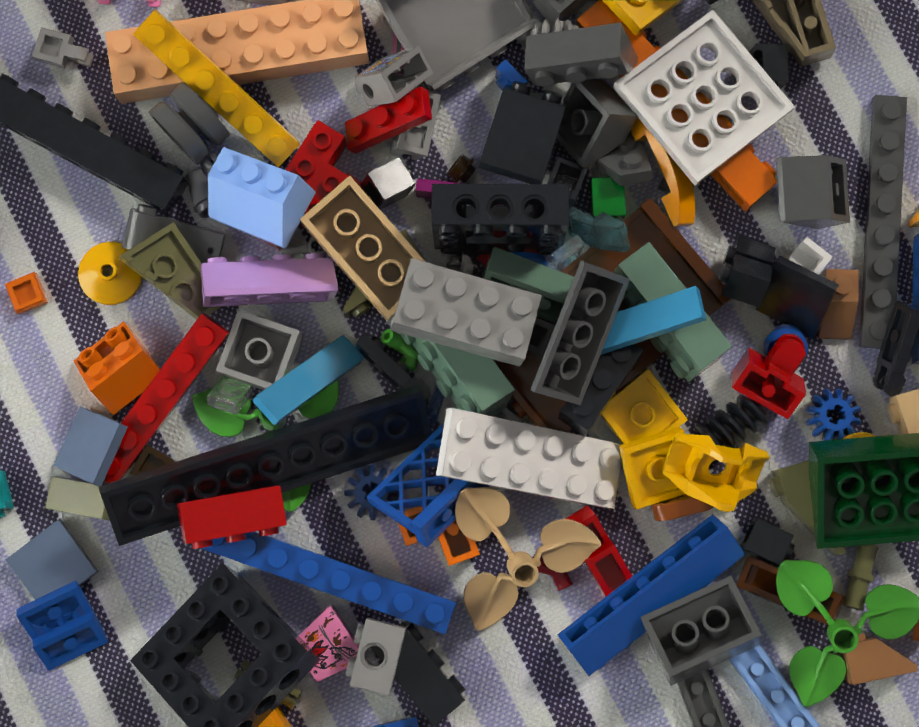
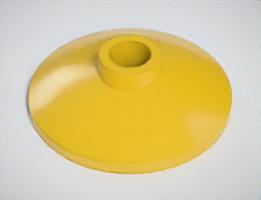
(111, 289)

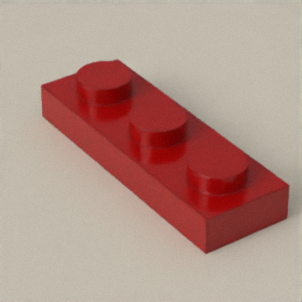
(388, 120)

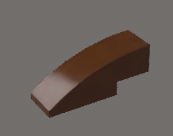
(760, 580)

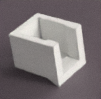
(810, 256)

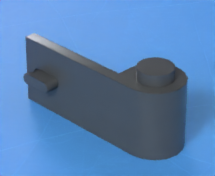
(145, 222)

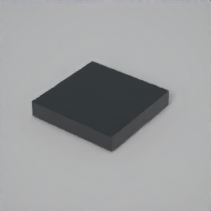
(797, 296)

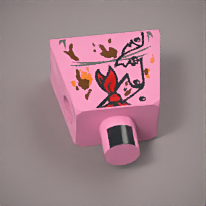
(331, 642)

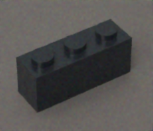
(605, 382)
(423, 678)

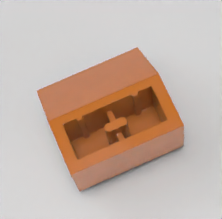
(117, 368)

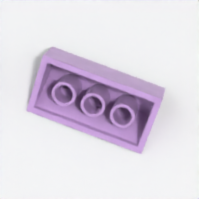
(268, 280)

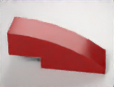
(605, 562)

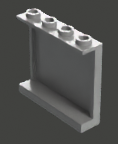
(456, 32)

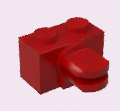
(773, 378)

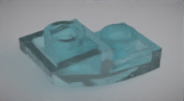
(599, 232)

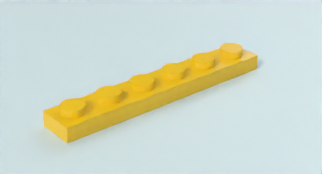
(216, 88)

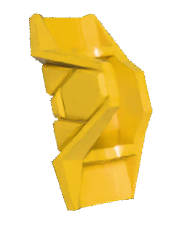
(689, 470)

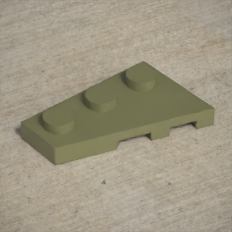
(170, 267)

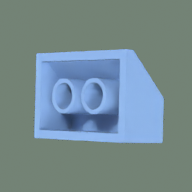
(256, 197)

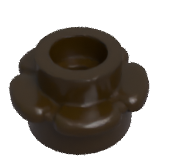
(461, 169)

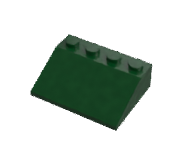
(865, 490)

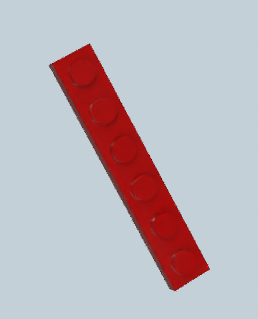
(166, 391)

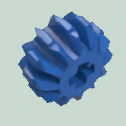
(827, 403)

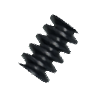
(733, 422)

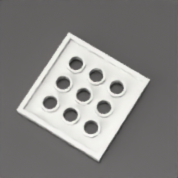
(702, 118)

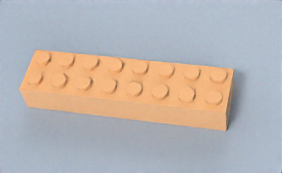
(247, 46)

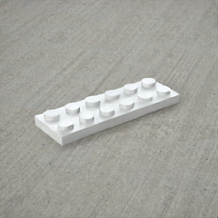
(529, 459)

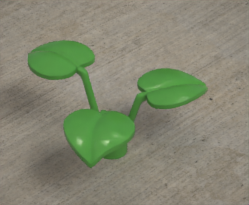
(229, 425)
(806, 584)

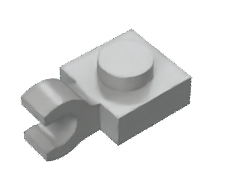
(58, 48)

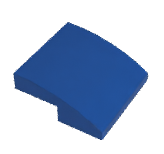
(62, 625)

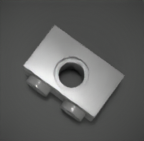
(376, 677)

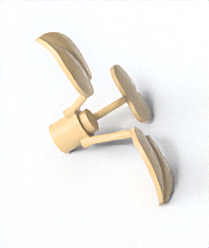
(492, 597)

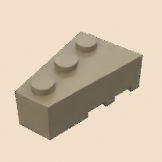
(801, 27)

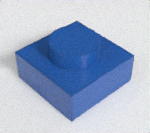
(507, 74)

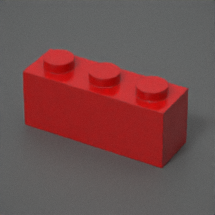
(232, 516)

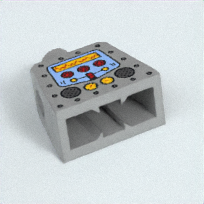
(382, 86)

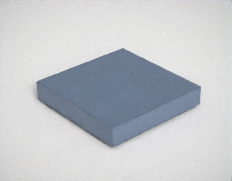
(90, 446)
(51, 561)

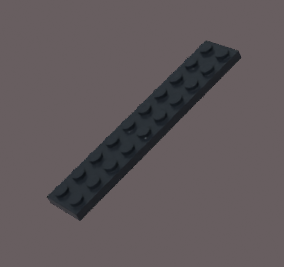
(282, 457)

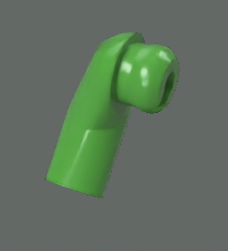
(396, 342)

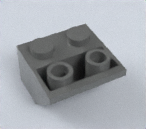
(812, 191)

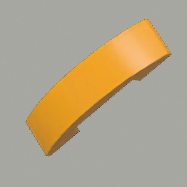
(681, 199)

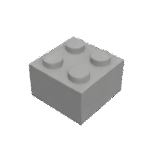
(259, 350)

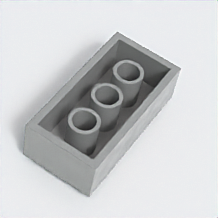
(466, 312)

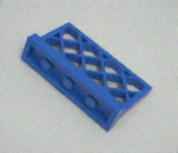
(437, 510)

